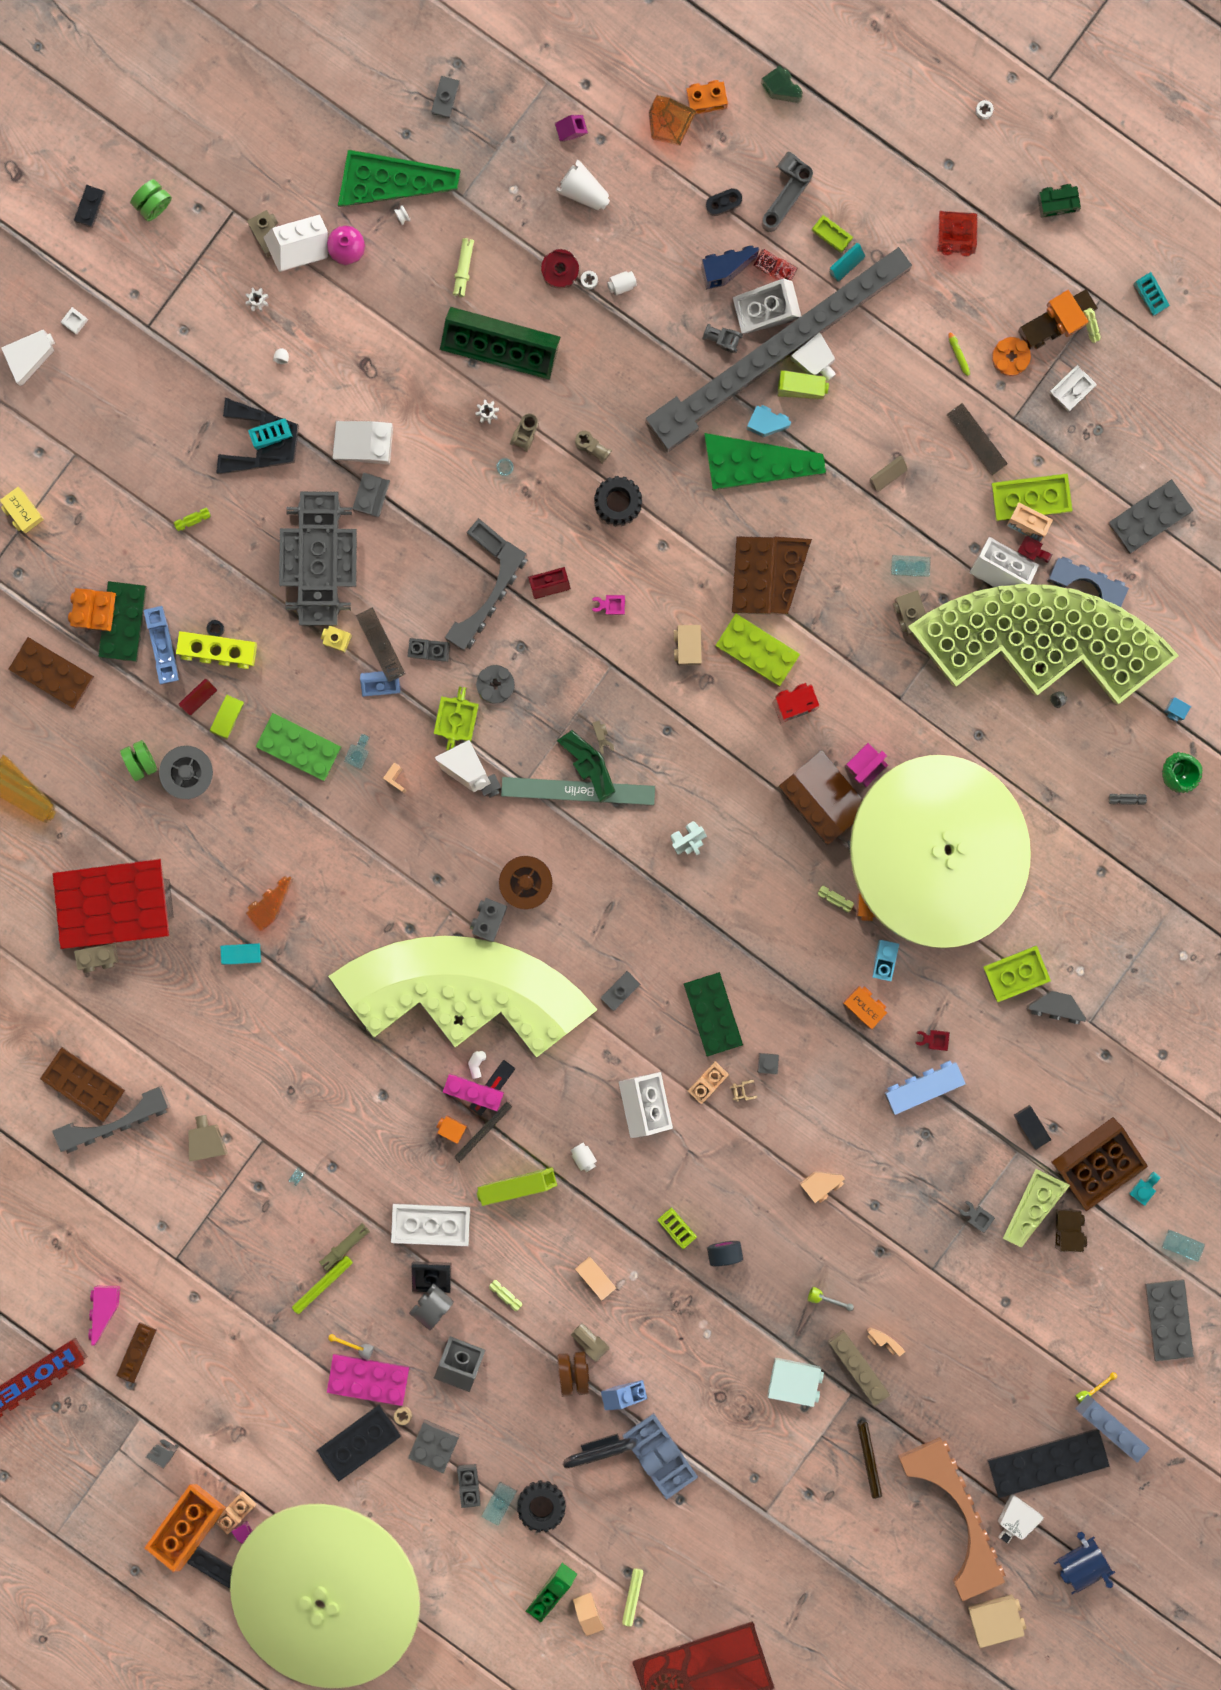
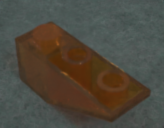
(268, 909)

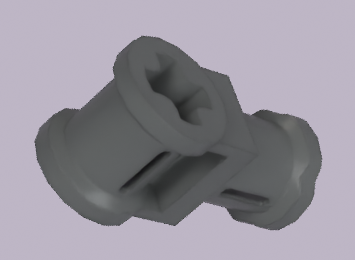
(723, 338)

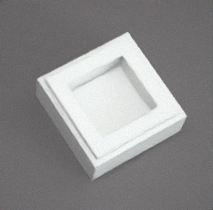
(74, 320)

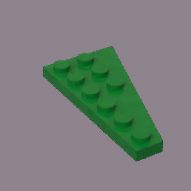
(383, 178)
(746, 462)

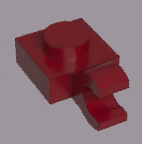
(1031, 549)

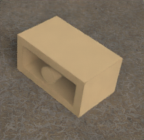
(688, 644)

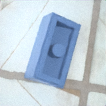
(377, 684)

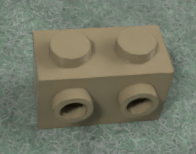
(260, 226)
(97, 956)

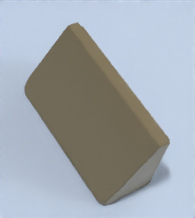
(888, 473)

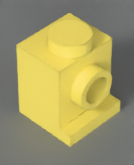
(342, 642)

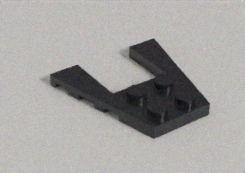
(272, 455)

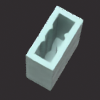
(795, 1382)

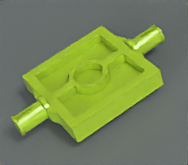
(456, 718)

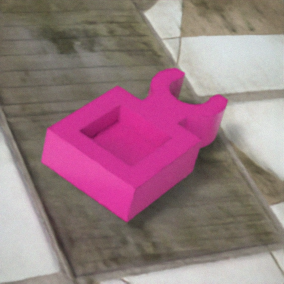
(613, 604)

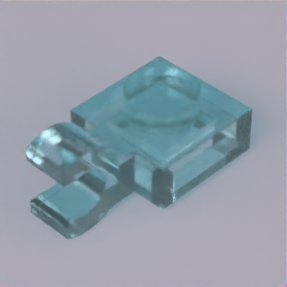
(357, 754)

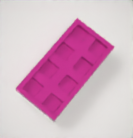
(368, 1379)

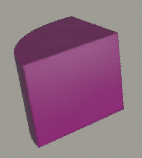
(571, 127)

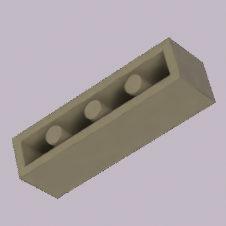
(858, 1367)

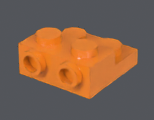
(92, 609)

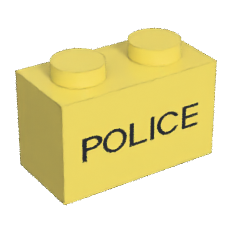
(21, 510)

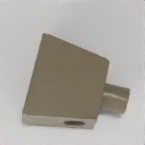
(205, 1140)

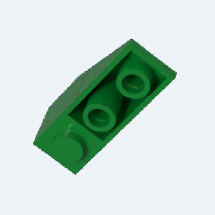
(552, 1592)

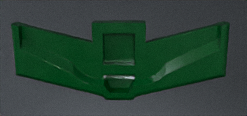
(589, 764)

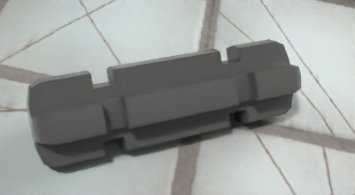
(1128, 799)

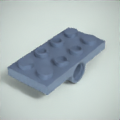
(661, 1456)

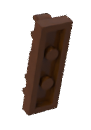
(136, 1352)

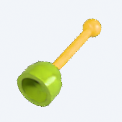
(1081, 1395)

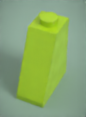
(802, 385)

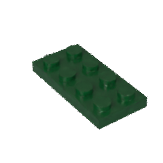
(126, 627)
(713, 1014)

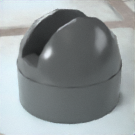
(1058, 695)

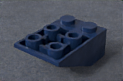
(723, 268)

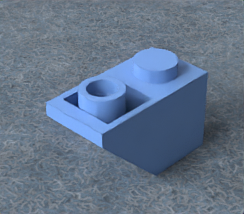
(623, 1395)

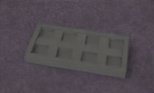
(1150, 516)
(1169, 1320)

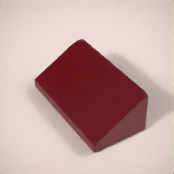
(549, 583)
(198, 697)

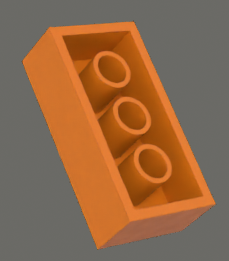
(185, 1527)

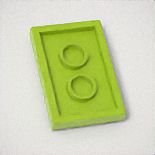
(1016, 973)

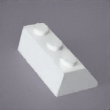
(298, 243)
(1002, 565)
(645, 1105)

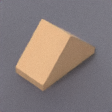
(588, 1614)

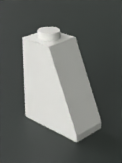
(28, 354)
(464, 766)

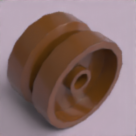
(574, 1373)

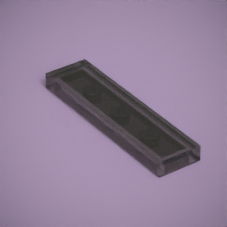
(977, 439)
(483, 1131)

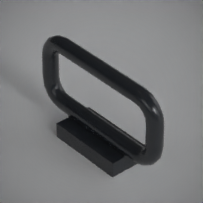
(599, 1450)

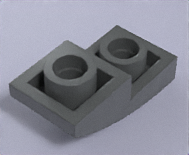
(428, 649)
(468, 1485)

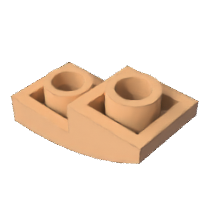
(708, 1082)
(595, 1278)
(879, 1337)
(235, 1512)

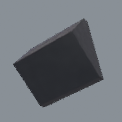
(429, 1273)

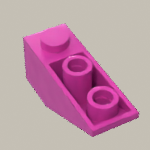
(105, 1304)

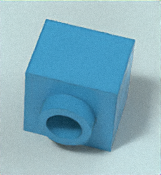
(1177, 709)

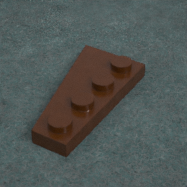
(788, 565)

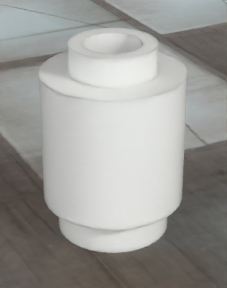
(622, 283)
(583, 1157)

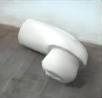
(474, 1063)

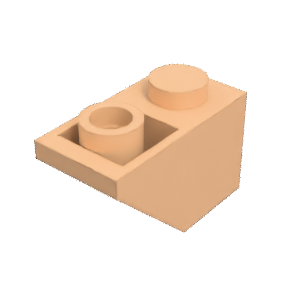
(820, 1183)

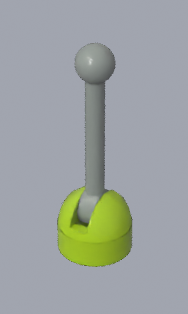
(816, 1296)

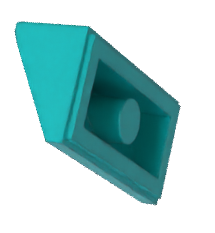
(847, 262)

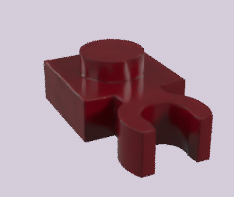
(937, 1040)

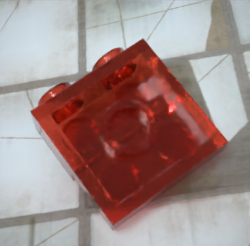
(957, 233)

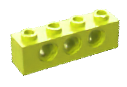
(188, 640)

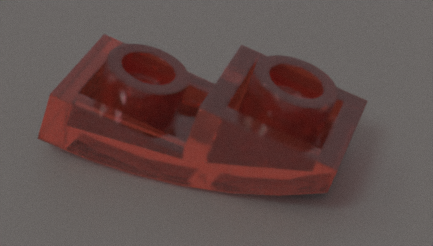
(774, 266)

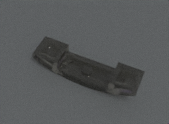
(380, 644)

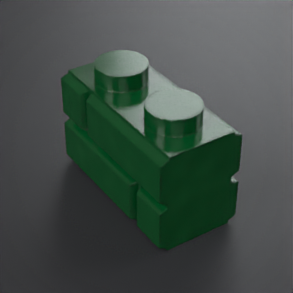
(1058, 201)

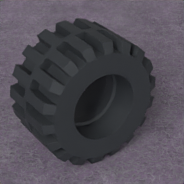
(618, 484)
(541, 1523)

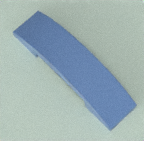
(162, 645)

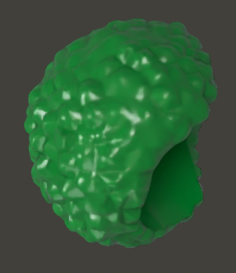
(1182, 772)

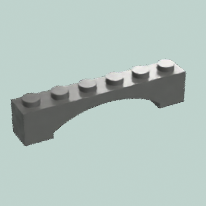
(463, 633)
(152, 1103)

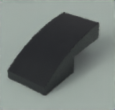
(1032, 1127)

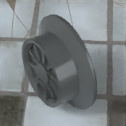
(186, 772)

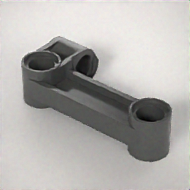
(791, 166)

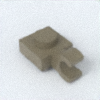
(600, 731)

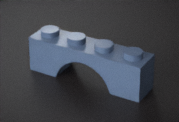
(1065, 573)
(1112, 1428)

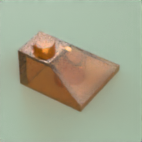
(669, 120)

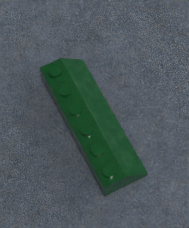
(499, 343)

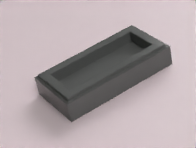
(486, 537)

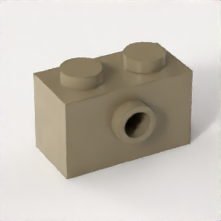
(910, 610)

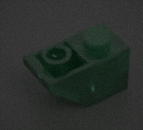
(780, 87)

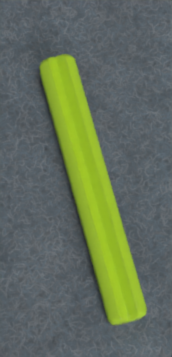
(321, 1285)

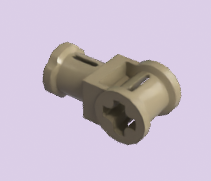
(593, 446)

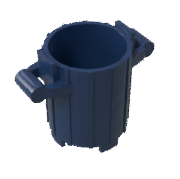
(1085, 1565)

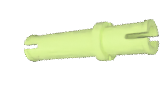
(463, 267)

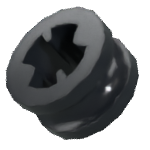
(216, 622)

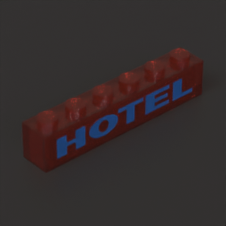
(41, 1374)

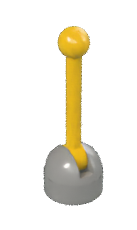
(364, 1351)

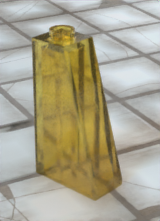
(22, 792)

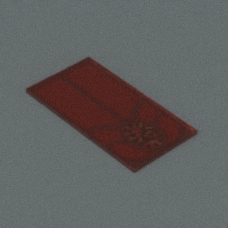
(714, 1662)

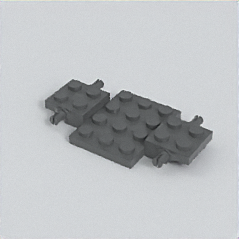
(318, 558)

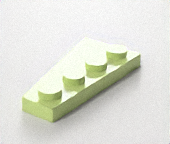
(1034, 1206)

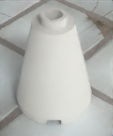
(583, 187)

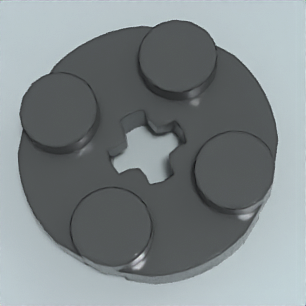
(504, 690)

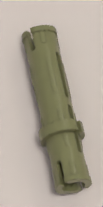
(338, 1251)

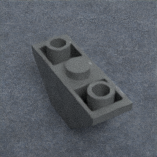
(1058, 1006)

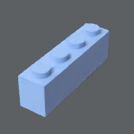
(924, 1088)

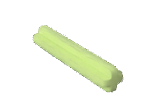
(632, 1597)

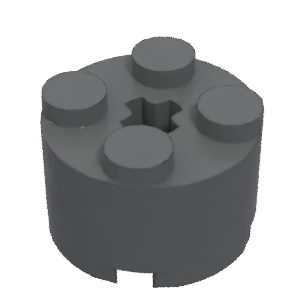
(431, 1307)

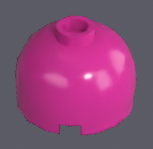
(345, 245)

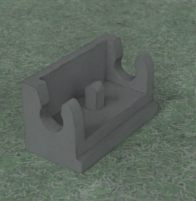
(162, 1455)

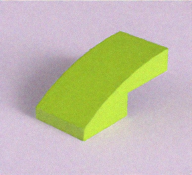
(226, 717)

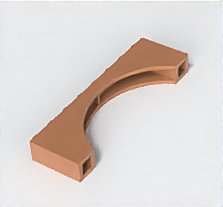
(979, 1568)

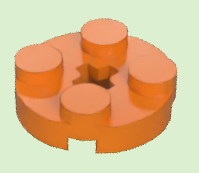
(1019, 348)

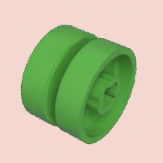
(151, 200)
(138, 760)

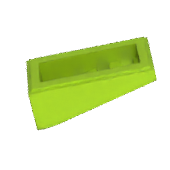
(688, 1240)

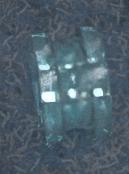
(503, 461)
(297, 1176)

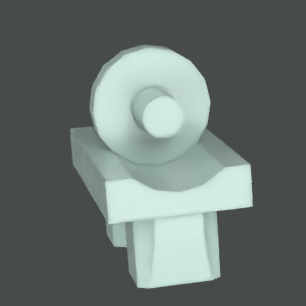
(689, 842)

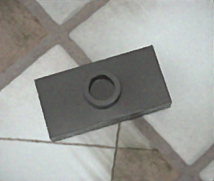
(445, 97)
(620, 990)

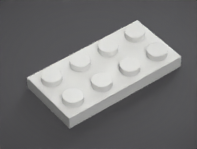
(430, 1224)

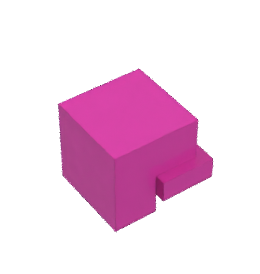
(866, 765)

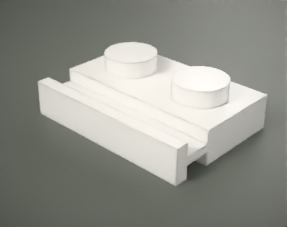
(1073, 388)

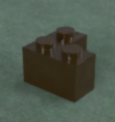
(1068, 1231)

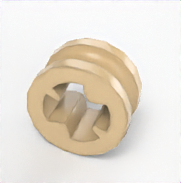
(400, 1410)

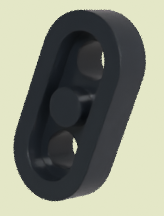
(723, 202)

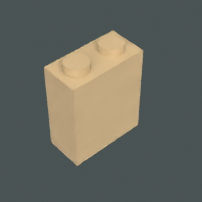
(997, 1620)

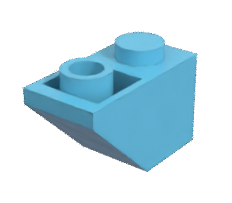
(766, 423)
(885, 960)

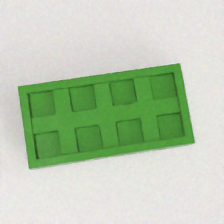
(298, 747)

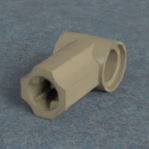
(593, 1345)

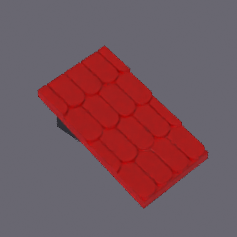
(112, 904)

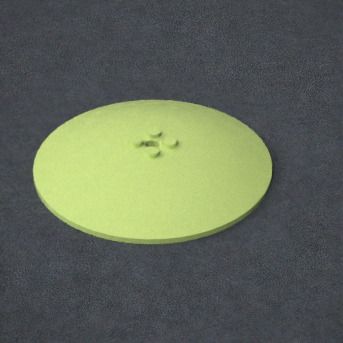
(902, 856)
(331, 1558)

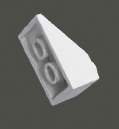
(767, 306)
(363, 441)

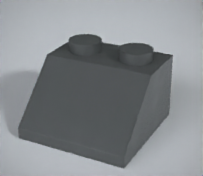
(459, 1364)

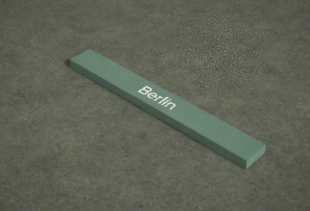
(575, 791)

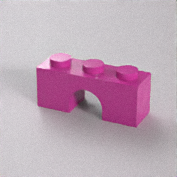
(473, 1092)

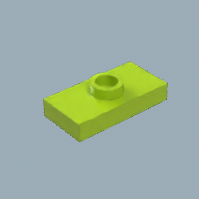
(832, 233)

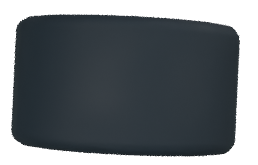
(725, 1253)

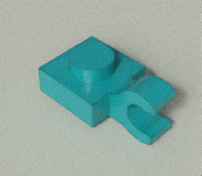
(1143, 1189)

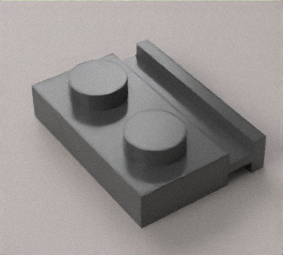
(371, 495)

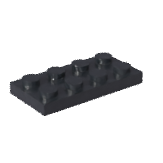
(358, 1442)

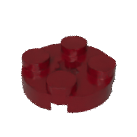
(553, 260)

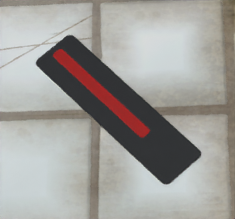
(496, 1081)

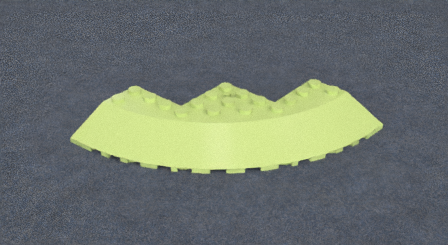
(1046, 629)
(464, 980)

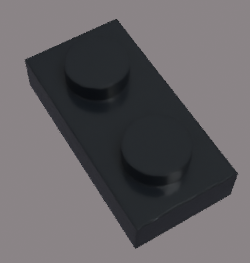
(89, 206)

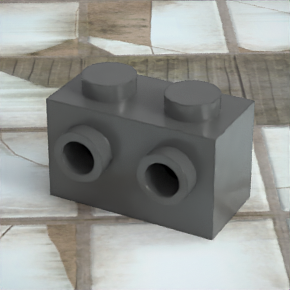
(489, 919)

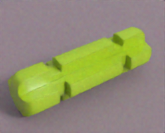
(192, 519)

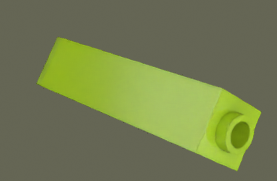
(517, 1186)

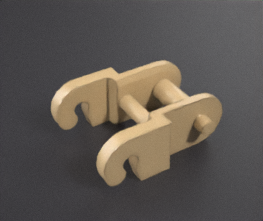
(743, 1091)

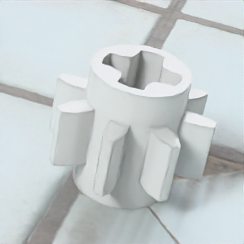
(262, 302)
(482, 409)

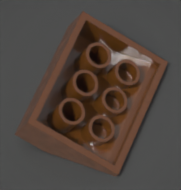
(822, 797)
(1099, 1163)

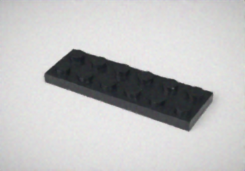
(1048, 1463)

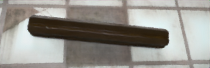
(869, 1460)

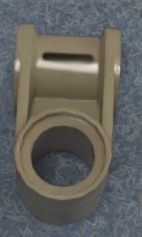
(525, 433)

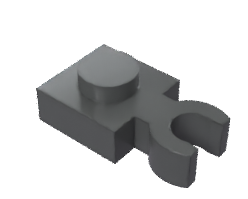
(979, 1218)

